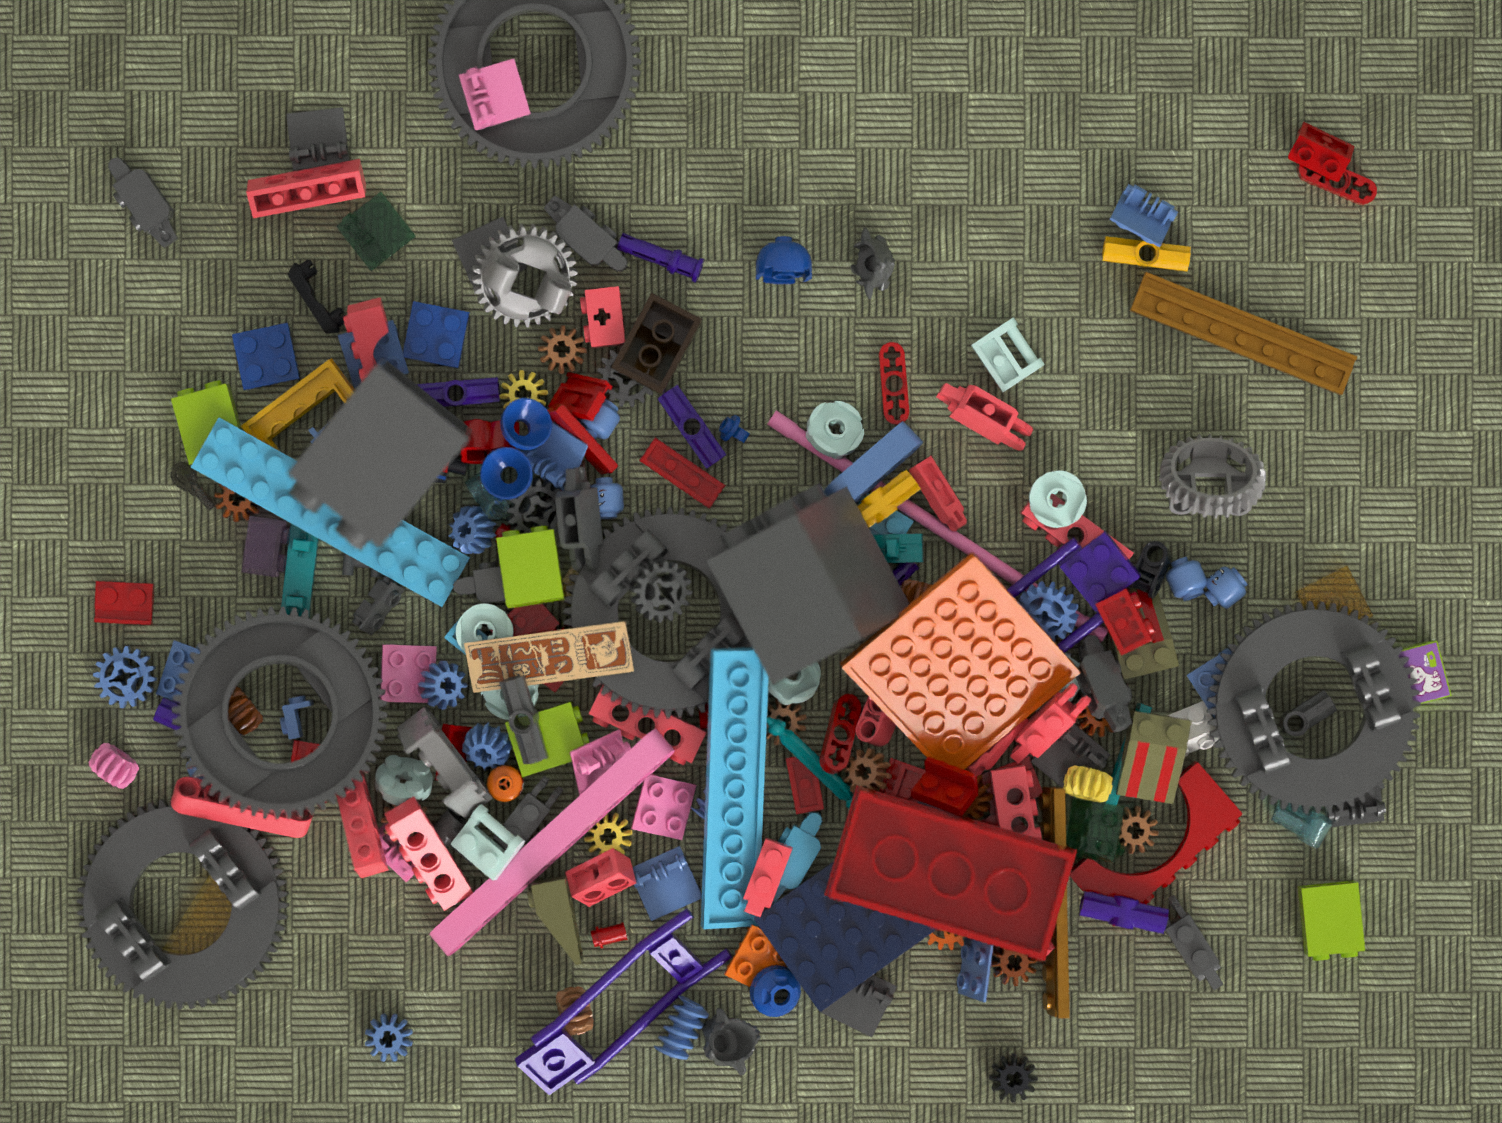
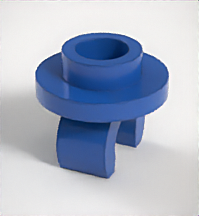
(730, 428)

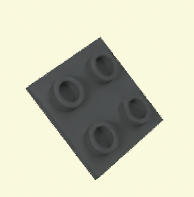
(317, 138)
(470, 244)
(1069, 750)
(1362, 812)
(863, 1005)

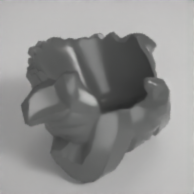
(874, 263)
(729, 1041)

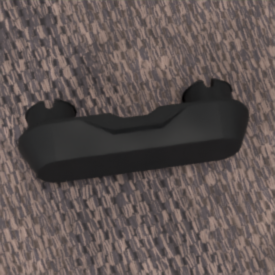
(327, 320)

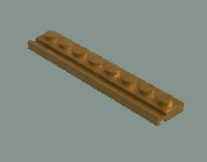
(1243, 333)
(1056, 969)

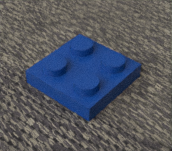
(436, 334)
(266, 356)

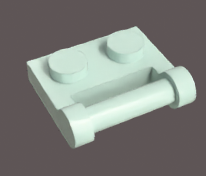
(999, 359)
(481, 848)

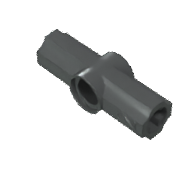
(517, 702)

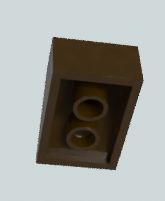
(657, 343)

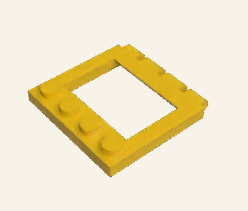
(298, 401)

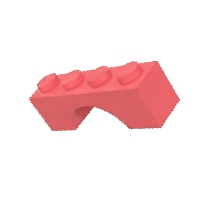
(368, 325)

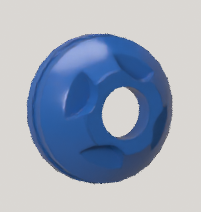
(534, 416)
(495, 464)
(765, 986)

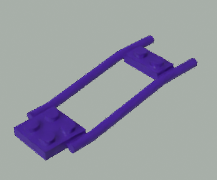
(1095, 570)
(560, 1058)

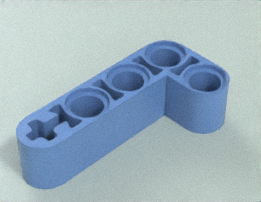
(877, 462)

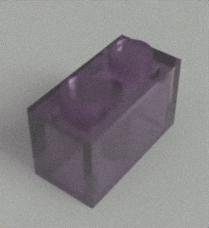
(265, 546)

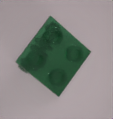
(375, 231)
(1095, 830)

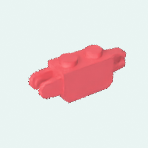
(985, 414)
(1048, 724)

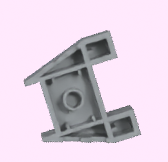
(426, 732)

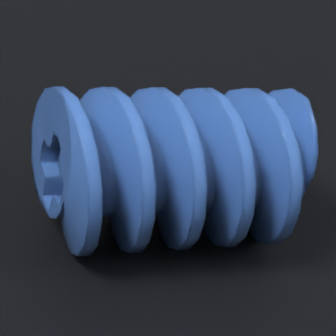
(682, 1029)

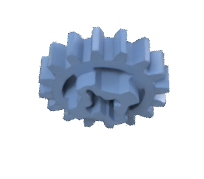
(1050, 608)
(120, 664)

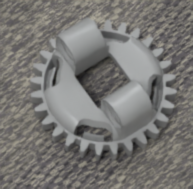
(500, 270)
(1209, 460)

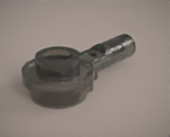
(187, 480)

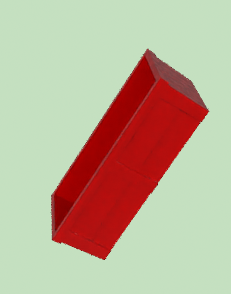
(950, 872)

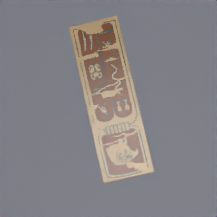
(550, 656)

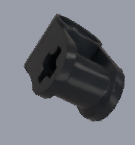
(1151, 571)

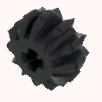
(1015, 1087)

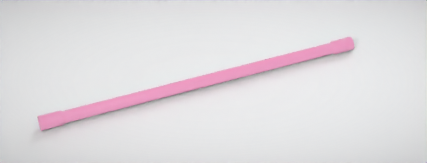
(793, 431)

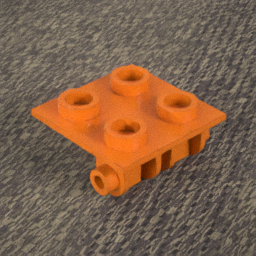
(752, 956)

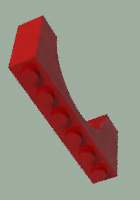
(1207, 816)

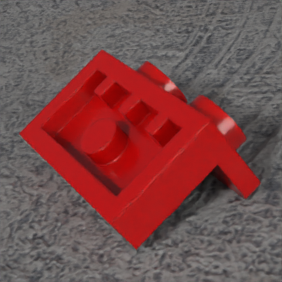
(1321, 152)
(1125, 621)
(946, 787)

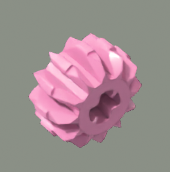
(113, 765)

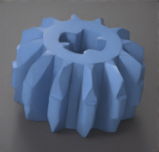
(472, 530)
(442, 696)
(486, 746)
(379, 1032)

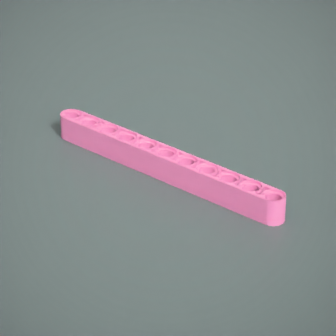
(552, 842)

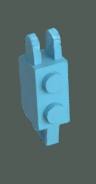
(803, 853)

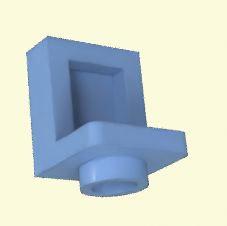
(291, 721)

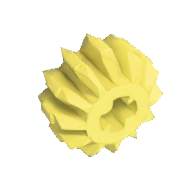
(528, 384)
(1088, 784)
(616, 841)

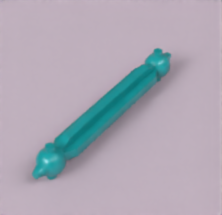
(809, 759)

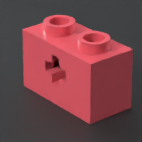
(610, 301)

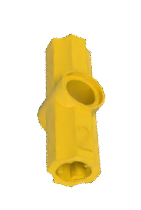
(1127, 252)
(886, 499)

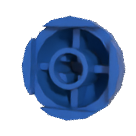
(783, 262)

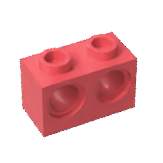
(600, 877)

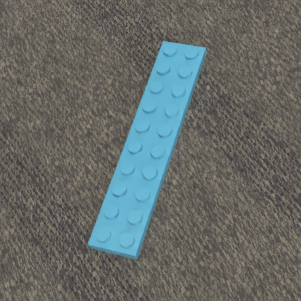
(262, 477)
(733, 785)

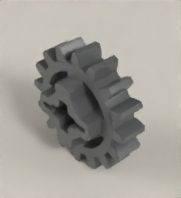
(624, 389)
(531, 498)
(650, 596)

